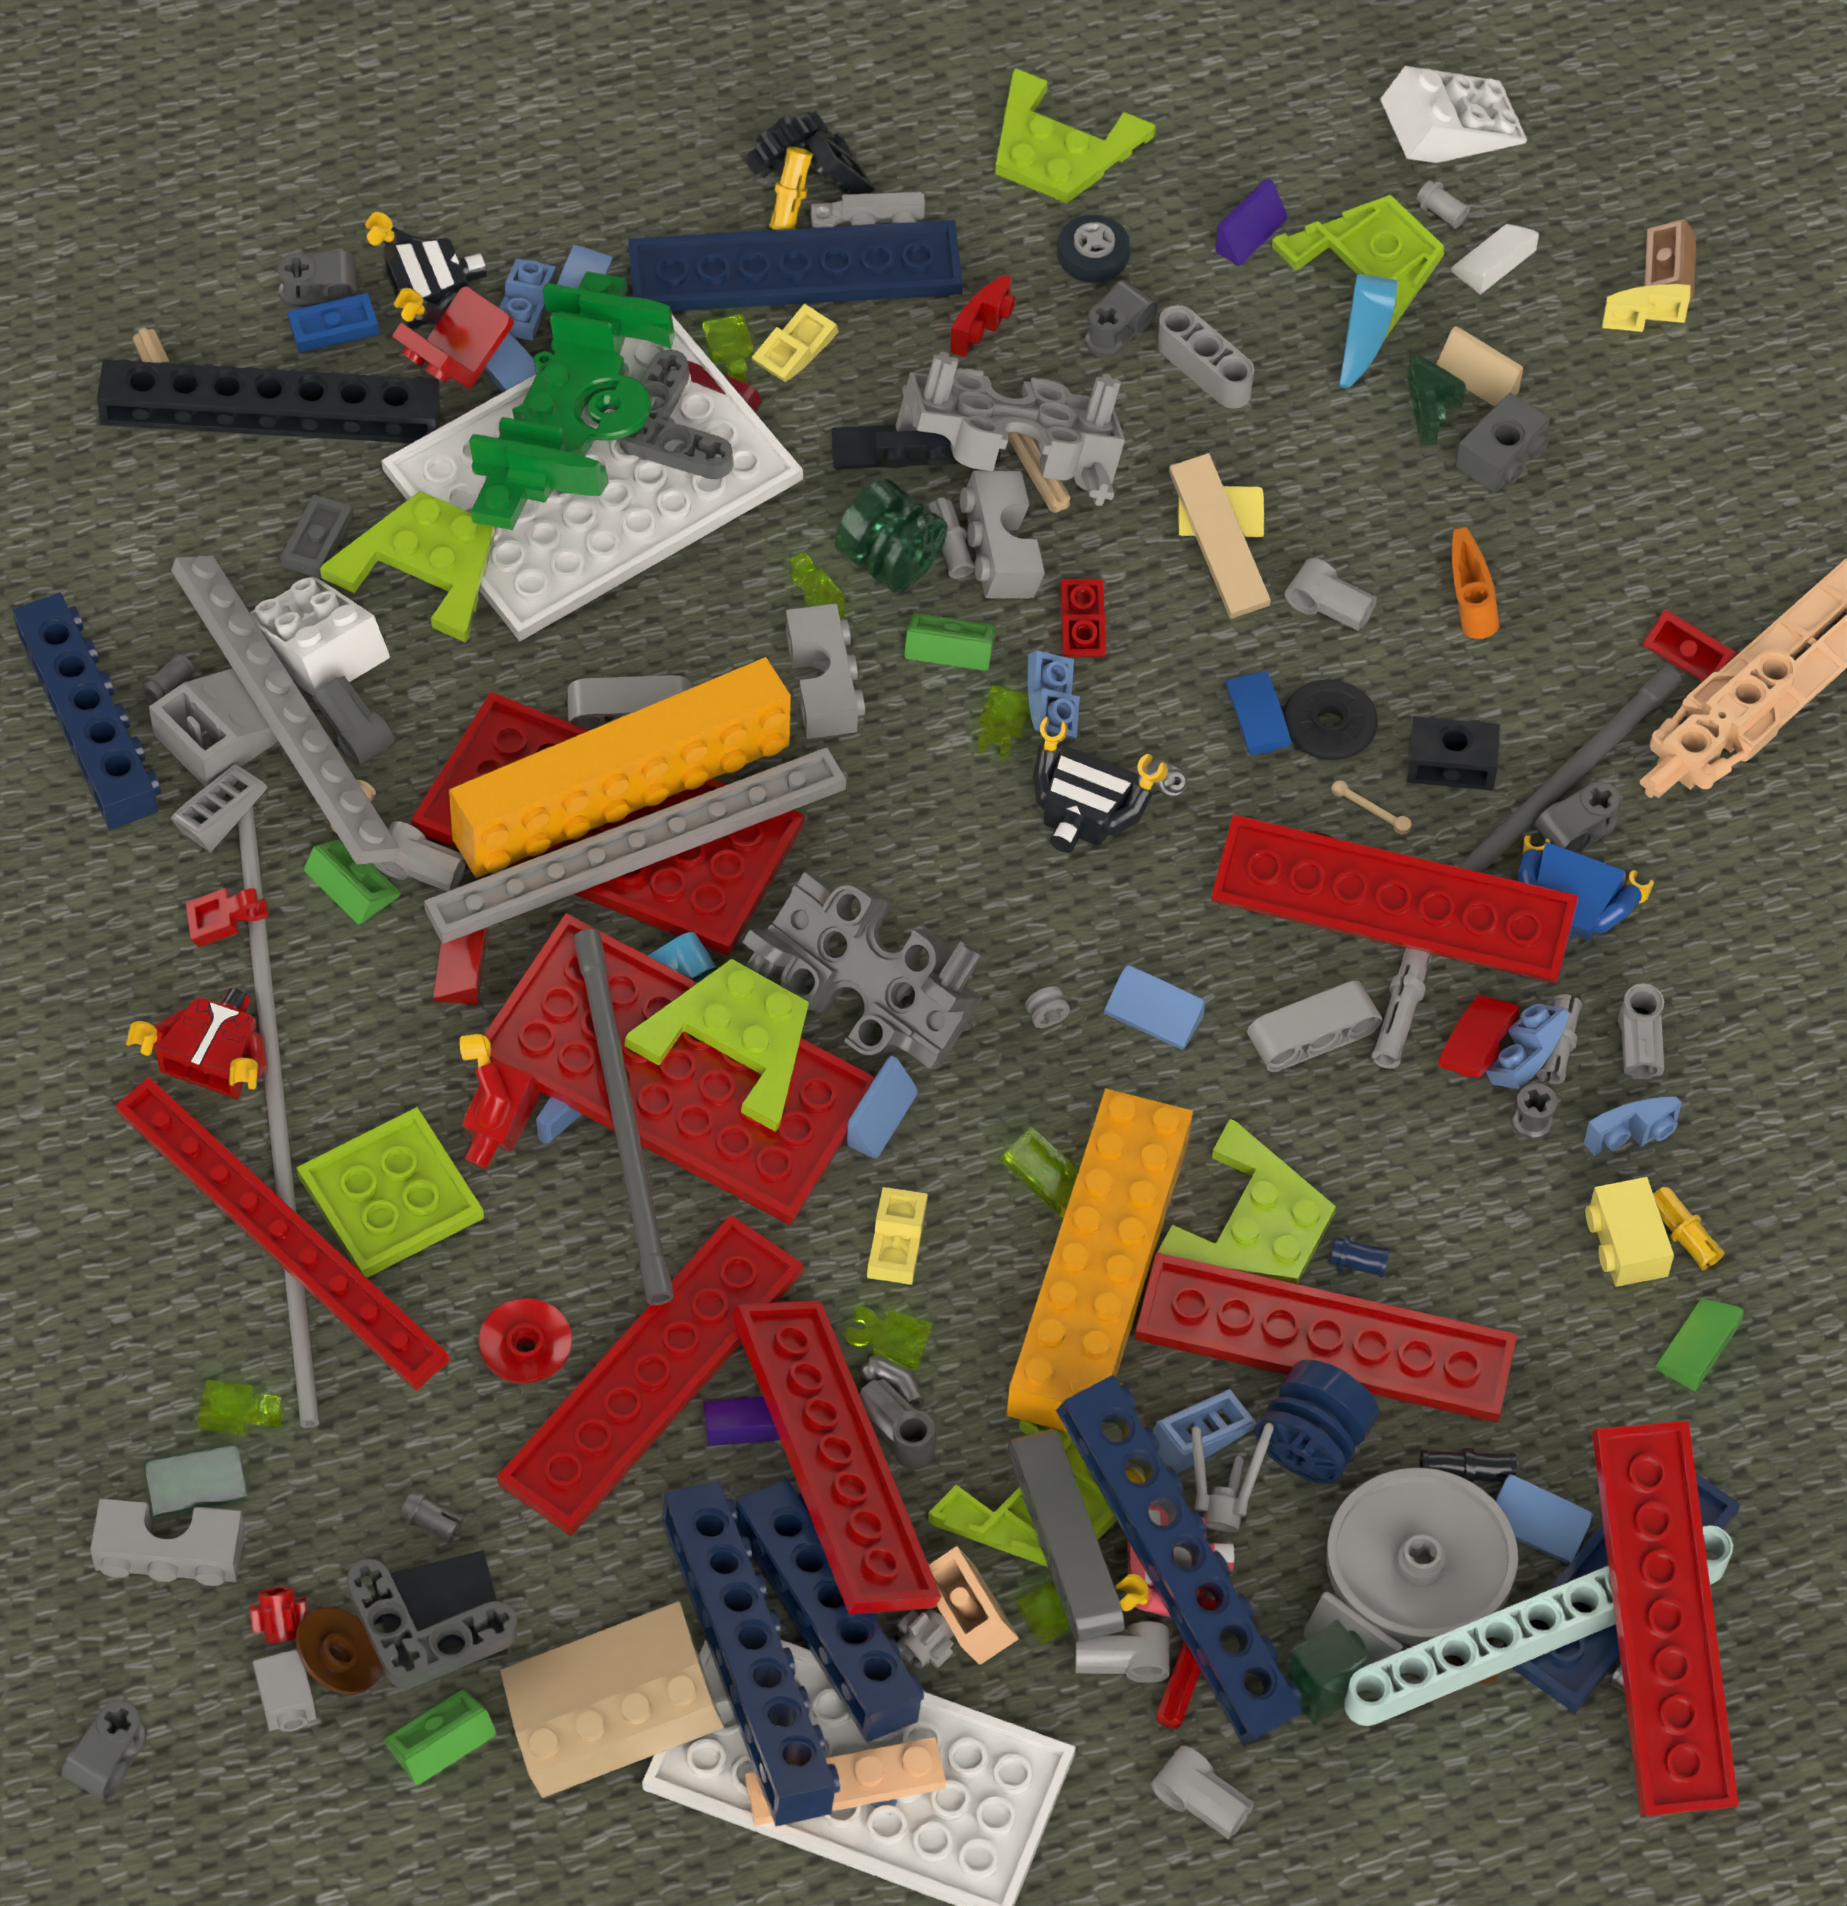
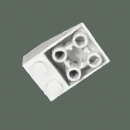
(1449, 115)
(320, 634)

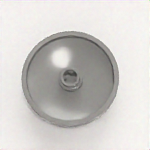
(1421, 1553)

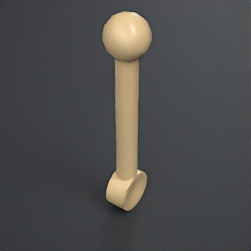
(1400, 824)

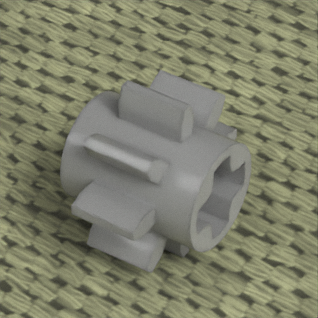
(924, 1639)

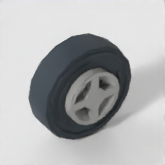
(1080, 240)

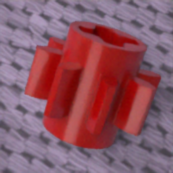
(278, 1614)

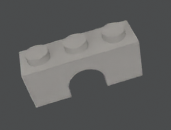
(1003, 562)
(819, 640)
(205, 1552)

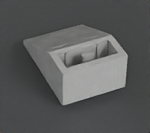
(211, 725)

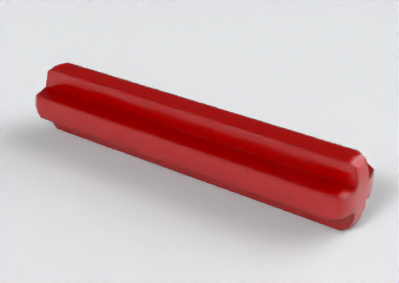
(1181, 1682)

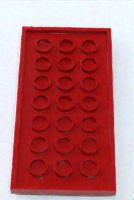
(695, 891)
(695, 1096)

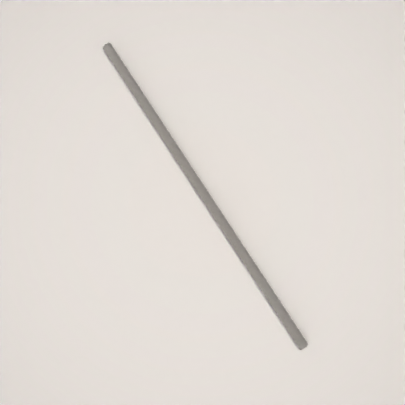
(277, 1119)

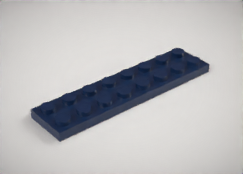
(797, 265)

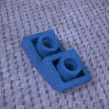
(1258, 713)

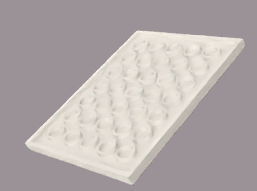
(590, 544)

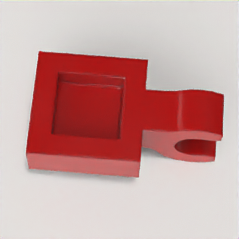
(217, 914)

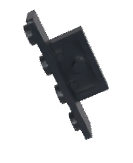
(887, 447)

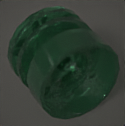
(890, 535)

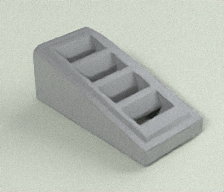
(218, 824)

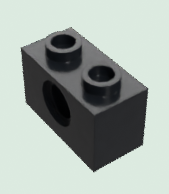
(1470, 766)

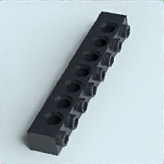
(267, 401)

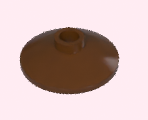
(337, 1651)

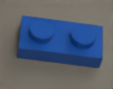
(333, 323)

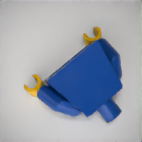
(1599, 886)

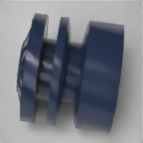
(1318, 1421)

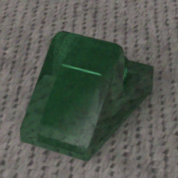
(1431, 393)

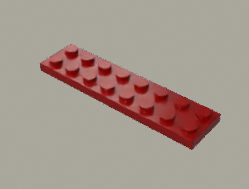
(1395, 898)
(1282, 1322)
(647, 1377)
(836, 1457)
(1664, 1618)

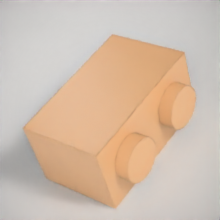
(970, 1607)

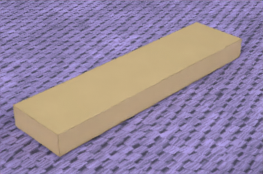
(1219, 536)

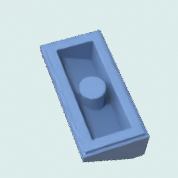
(1155, 1007)
(881, 1109)
(1544, 1519)

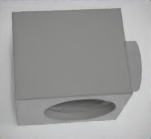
(284, 1691)

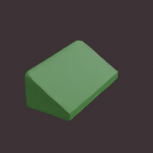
(950, 641)
(355, 887)
(1700, 1342)
(441, 1736)

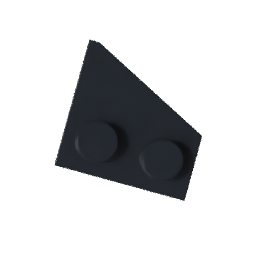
(835, 158)

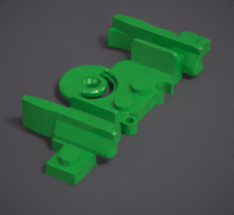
(548, 437)

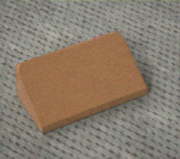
(1671, 255)

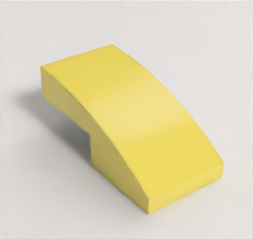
(1655, 302)
(796, 345)
(897, 1235)

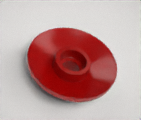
(522, 1323)

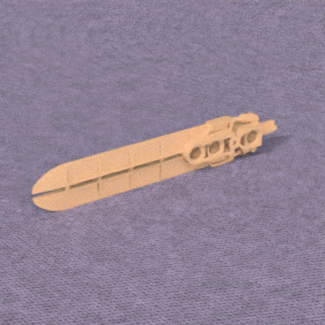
(1754, 691)

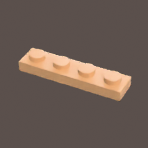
(871, 1776)

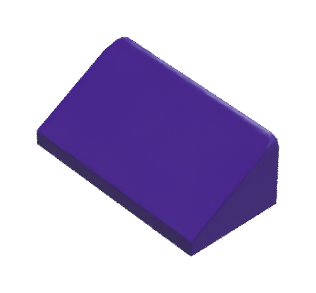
(1250, 223)
(738, 1421)

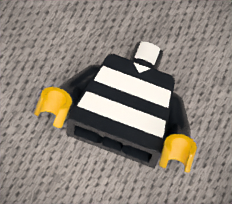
(422, 270)
(1086, 794)

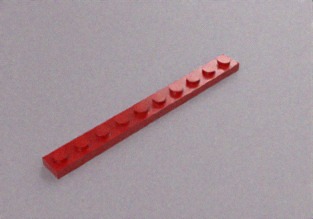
(283, 1234)

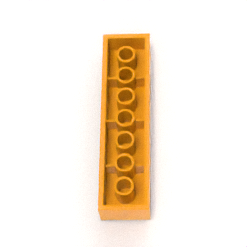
(620, 768)
(1100, 1254)

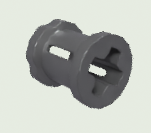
(1534, 1111)

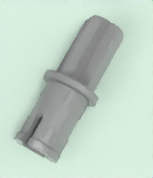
(954, 548)

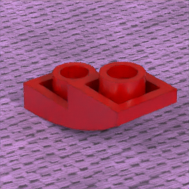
(982, 313)
(1083, 618)
(1477, 1036)

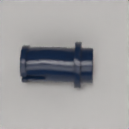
(1359, 1256)

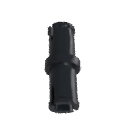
(1471, 1465)

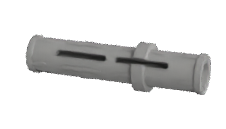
(1406, 992)

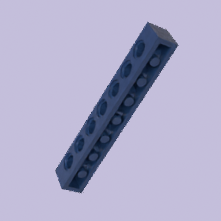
(1177, 1586)
(735, 1621)

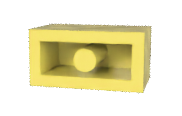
(1629, 1232)

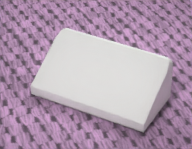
(1496, 257)

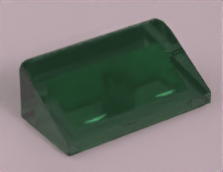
(195, 1480)

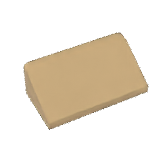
(1480, 367)

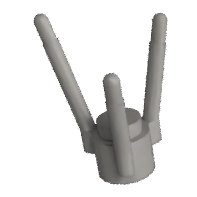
(1226, 1505)

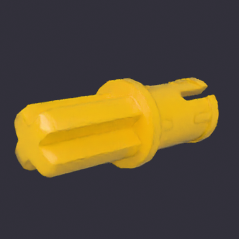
(1687, 1229)

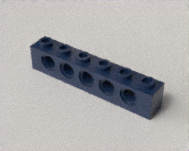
(117, 797)
(873, 1705)

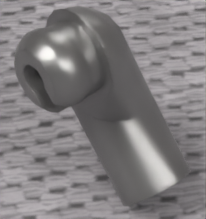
(1174, 782)
(896, 1375)

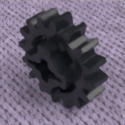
(773, 143)

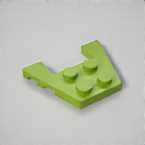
(1054, 155)
(1372, 241)
(429, 543)
(744, 1020)
(1272, 1224)
(1011, 1525)

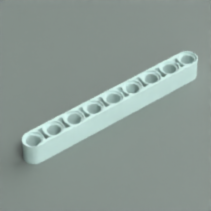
(1509, 1625)

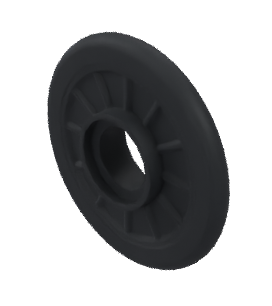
(1328, 742)

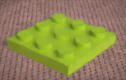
(390, 1193)

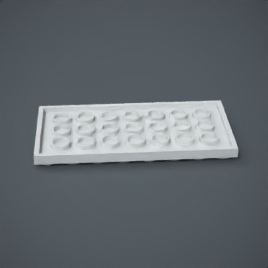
(948, 1843)

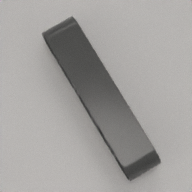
(1066, 1535)

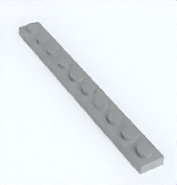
(285, 710)
(634, 845)

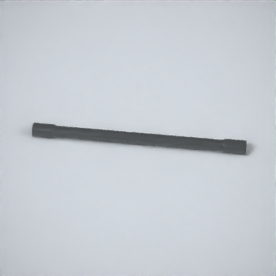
(1649, 697)
(653, 1262)

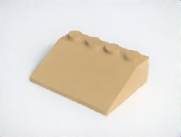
(610, 1699)

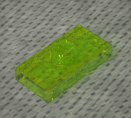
(1042, 1169)

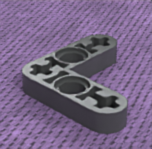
(660, 430)
(423, 1645)

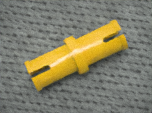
(791, 188)

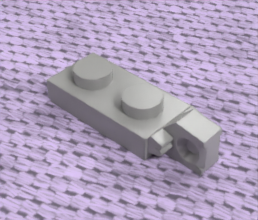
(869, 210)

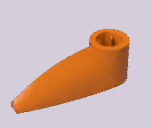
(1473, 587)

